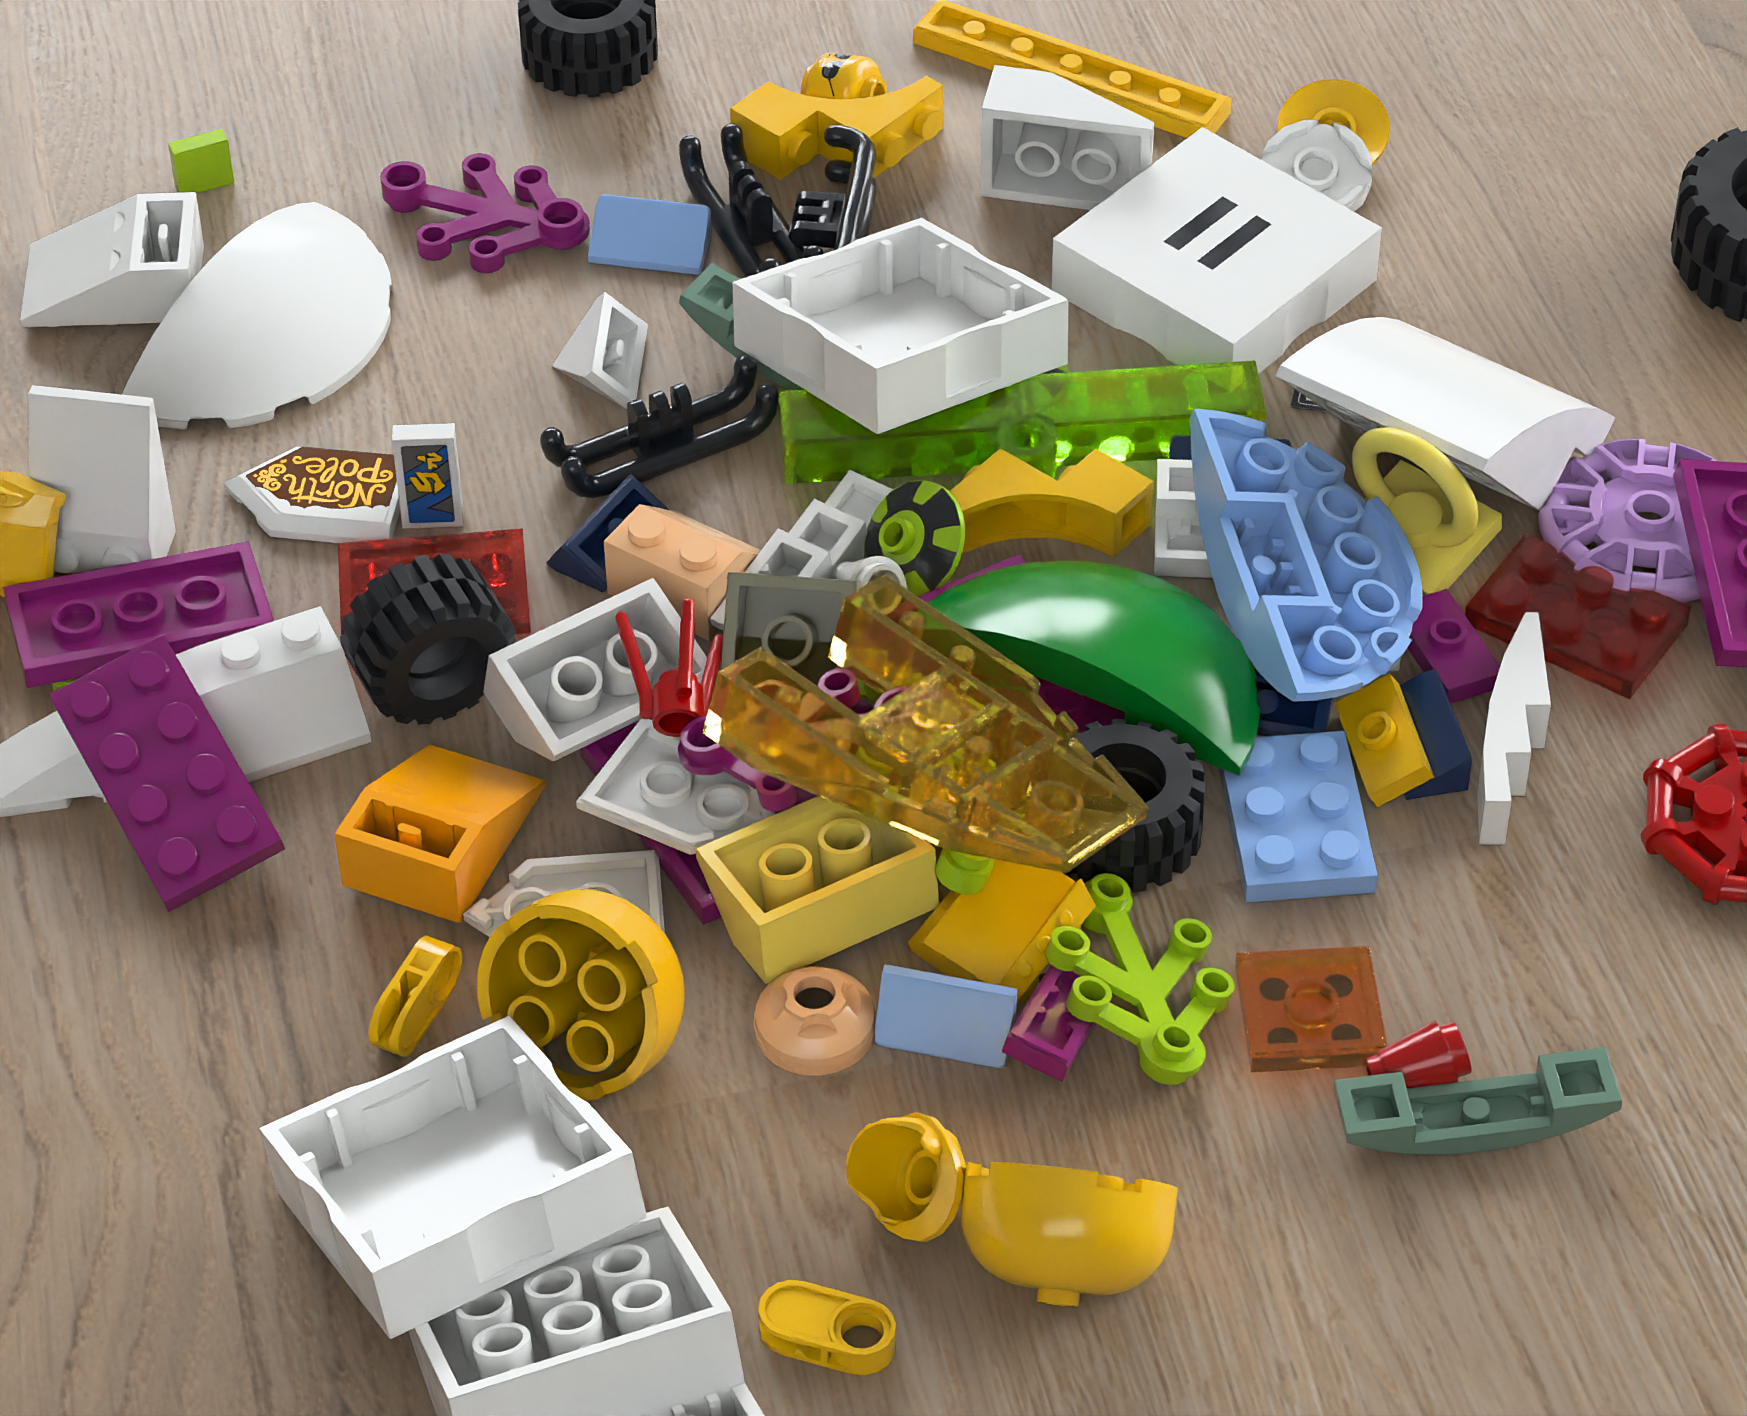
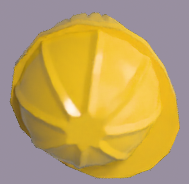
(908, 1174)

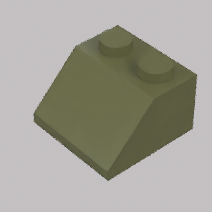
(786, 617)

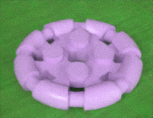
(1590, 511)

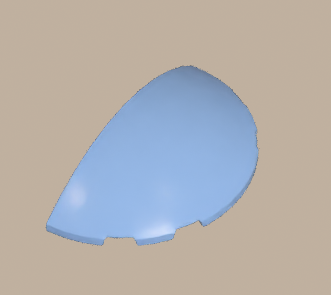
(1300, 560)

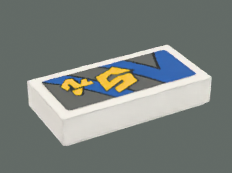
(428, 475)

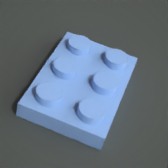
(1299, 820)

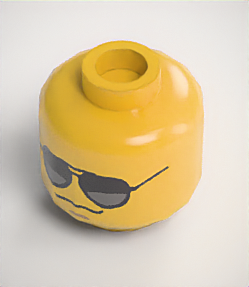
(843, 77)

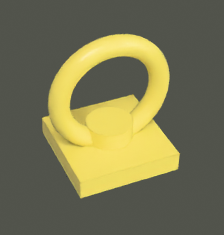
(1433, 509)

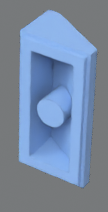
(650, 234)
(944, 1016)

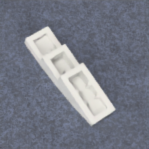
(822, 535)
(1514, 725)

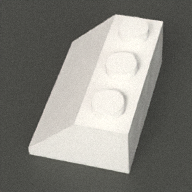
(574, 676)

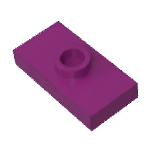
(1451, 645)
(1046, 1031)

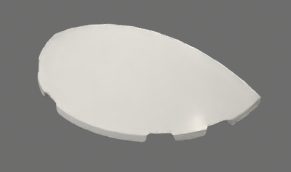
(268, 321)

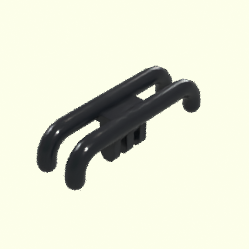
(751, 215)
(839, 218)
(665, 434)

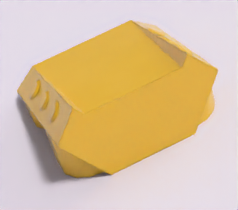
(1004, 927)

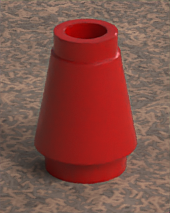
(1424, 1057)

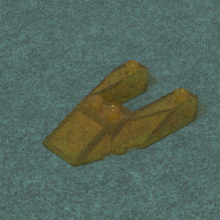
(952, 759)

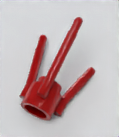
(678, 694)

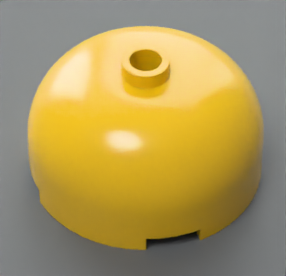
(592, 969)
(1066, 1228)

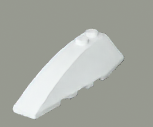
(271, 690)

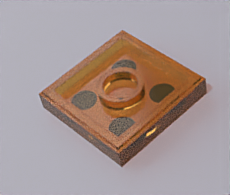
(1309, 1008)

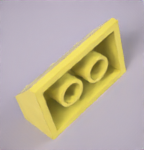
(815, 883)

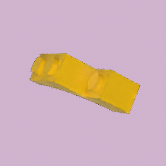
(789, 127)
(1090, 504)

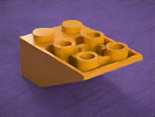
(433, 830)

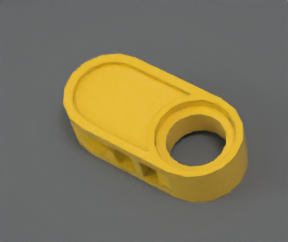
(415, 996)
(811, 1319)

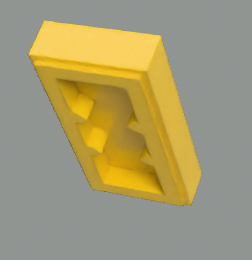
(1384, 740)

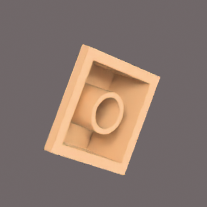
(680, 556)

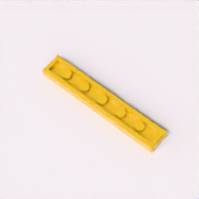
(992, 41)

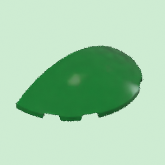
(1122, 644)

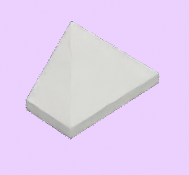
(606, 351)

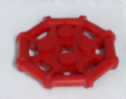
(1716, 812)

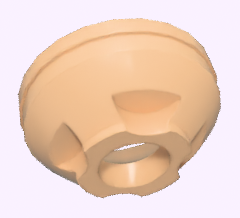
(820, 1038)

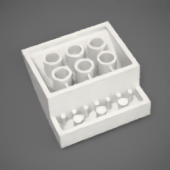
(1474, 411)
(593, 1334)

